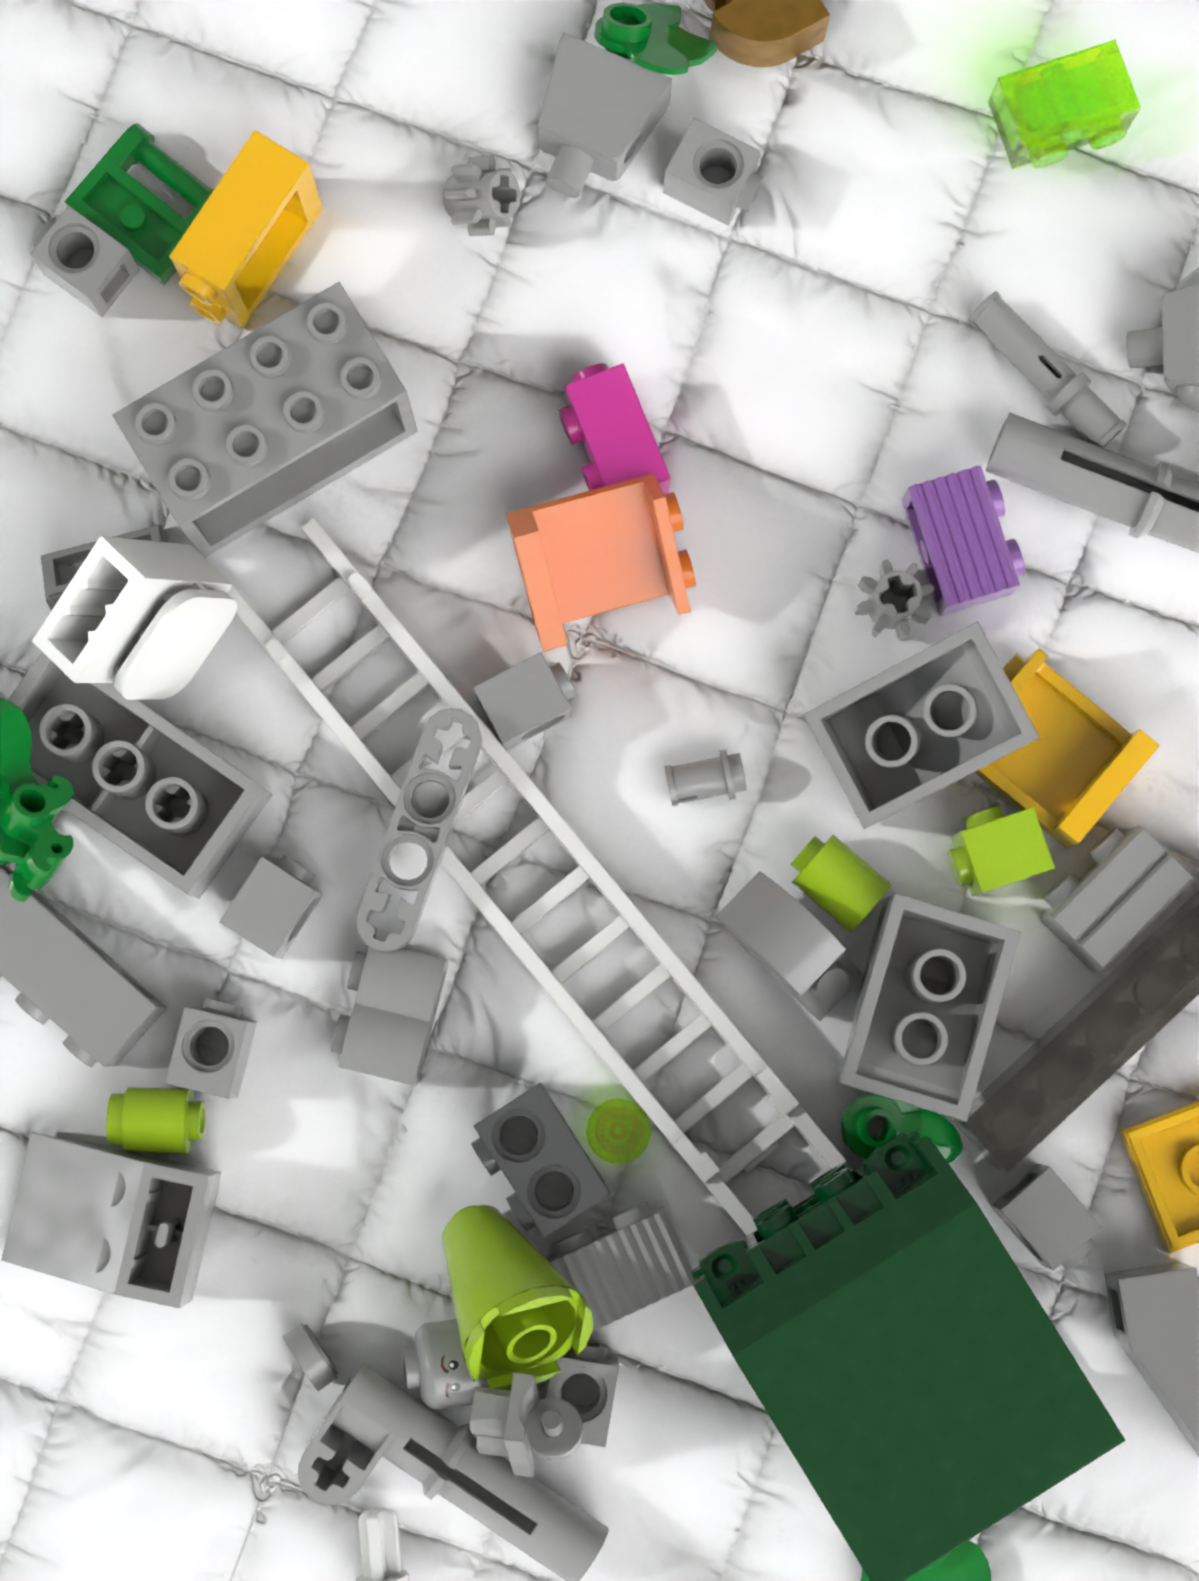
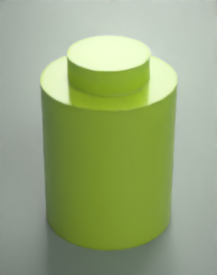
(838, 881)

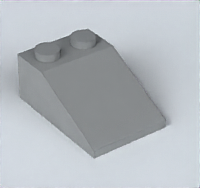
(921, 725)
(928, 1006)

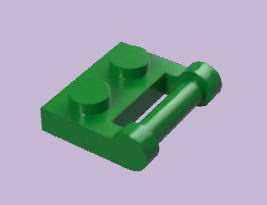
(130, 210)

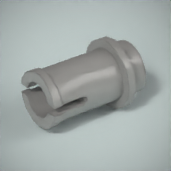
(706, 778)

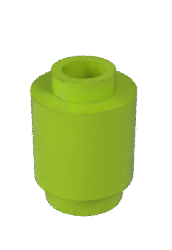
(155, 1120)

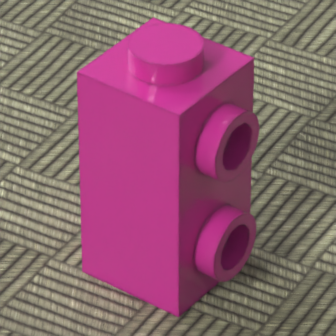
(612, 427)

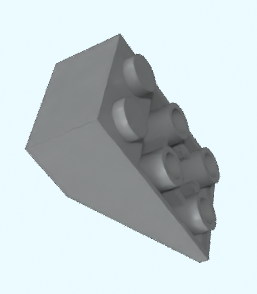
(111, 1219)

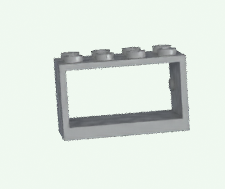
(268, 420)

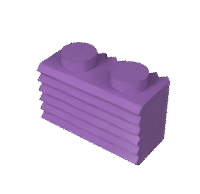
(963, 540)

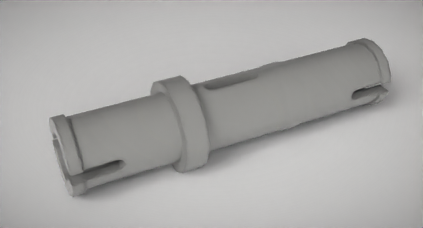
(1047, 371)

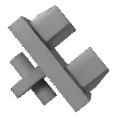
(518, 1422)

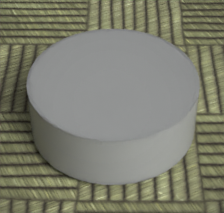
(311, 1356)

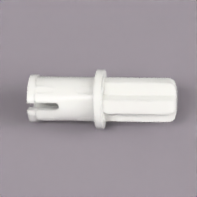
(380, 1546)

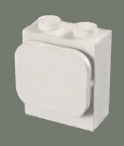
(138, 617)

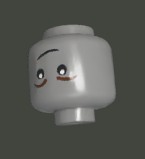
(439, 1367)

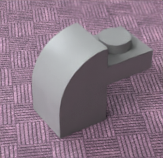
(790, 944)

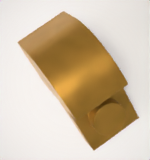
(767, 30)

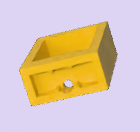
(246, 231)

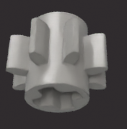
(481, 195)
(902, 584)

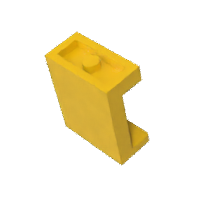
(1077, 760)

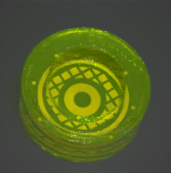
(618, 1131)

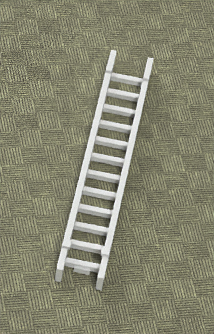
(588, 868)

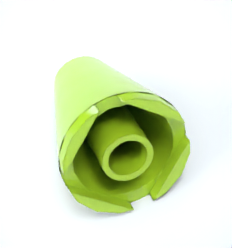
(509, 1300)

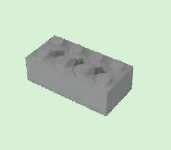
(168, 765)

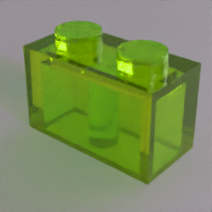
(1064, 105)

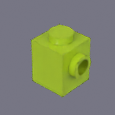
(998, 850)

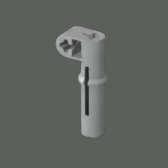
(1098, 481)
(446, 1465)

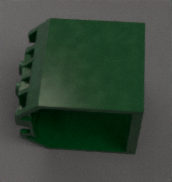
(903, 1357)

